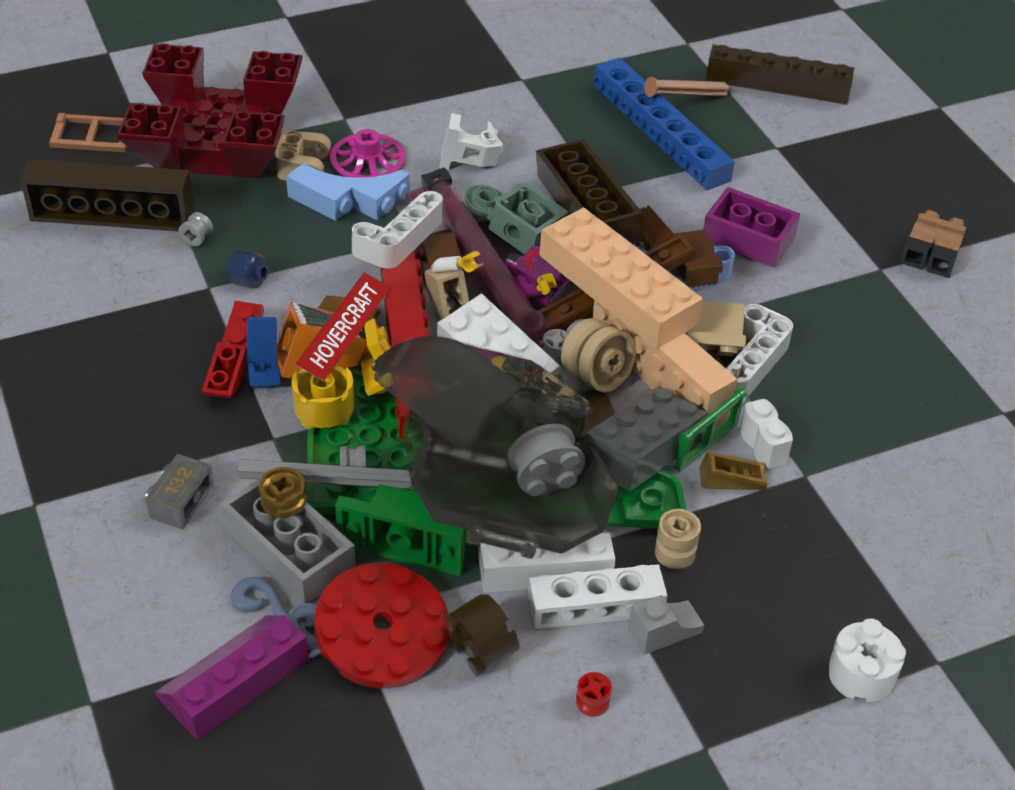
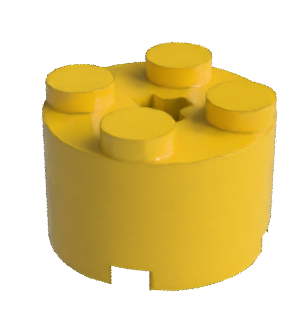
(323, 402)

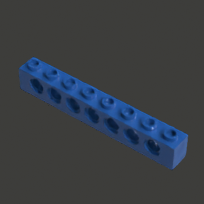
(664, 124)

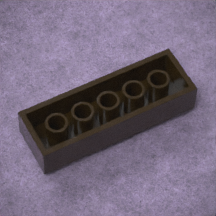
(581, 180)
(107, 195)

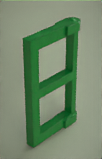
(709, 423)

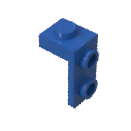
(262, 352)

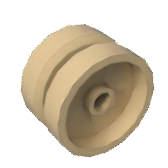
(598, 354)

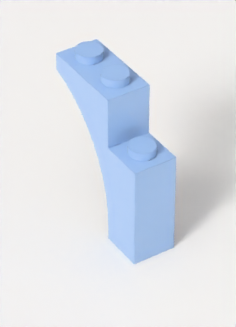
(338, 194)

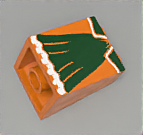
(299, 330)

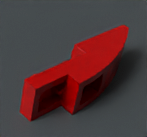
(230, 356)

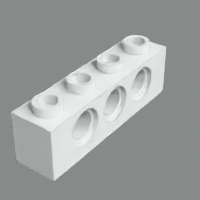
(592, 595)

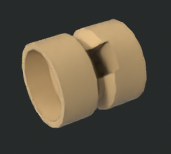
(677, 538)

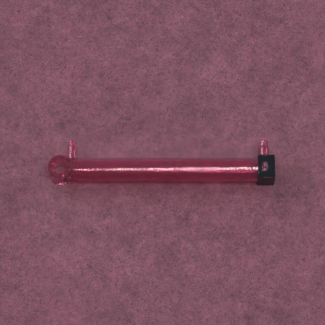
(494, 271)

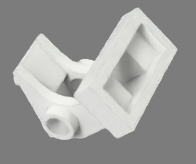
(456, 139)

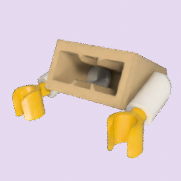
(447, 283)

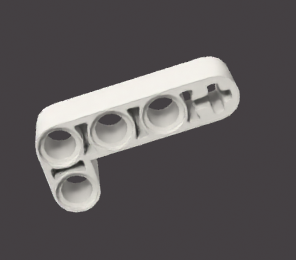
(392, 244)
(768, 341)

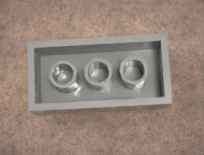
(297, 550)

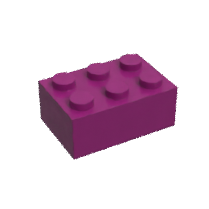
(751, 226)

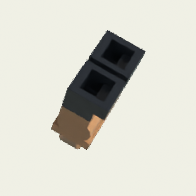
(936, 235)

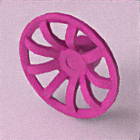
(367, 146)

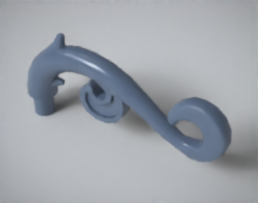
(300, 613)

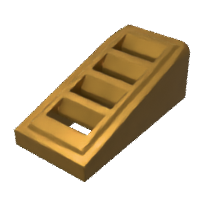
(721, 470)

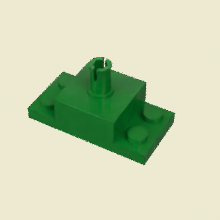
(401, 530)

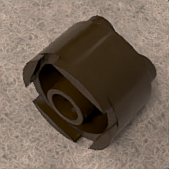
(481, 633)

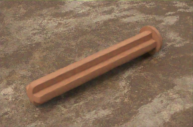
(689, 88)

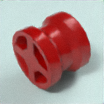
(598, 686)

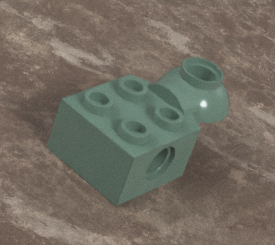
(514, 215)

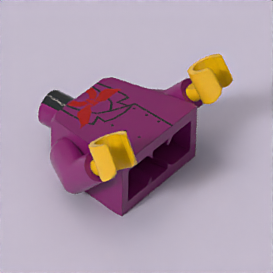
(536, 276)

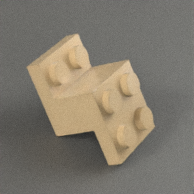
(720, 328)

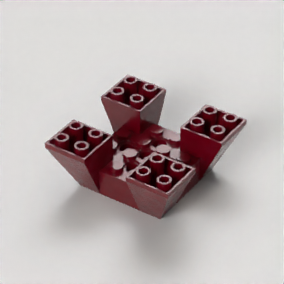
(210, 126)

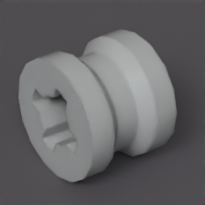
(196, 229)
(553, 342)
(353, 457)

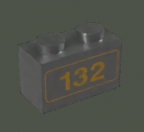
(179, 491)

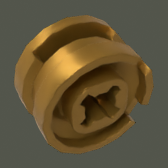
(282, 492)

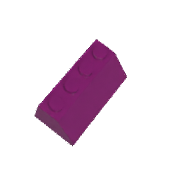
(235, 674)

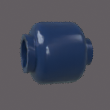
(247, 269)

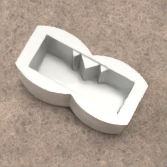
(766, 433)

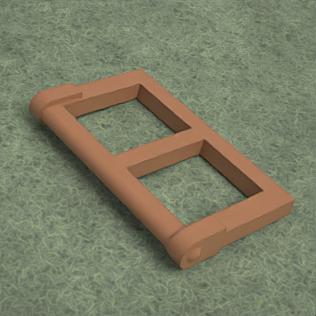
(89, 143)

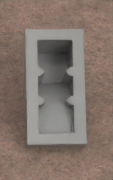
(661, 623)

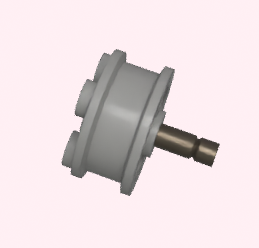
(545, 458)

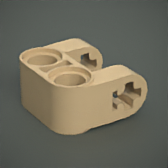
(299, 148)

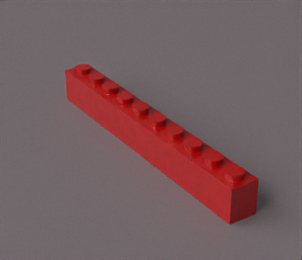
(404, 311)

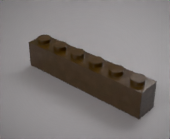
(780, 74)

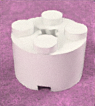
(866, 661)

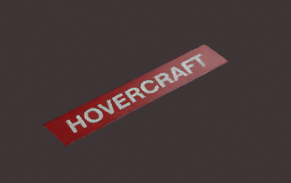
(343, 326)

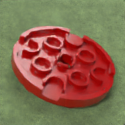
(374, 655)

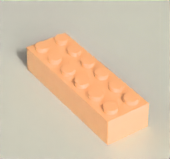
(620, 277)
(678, 367)

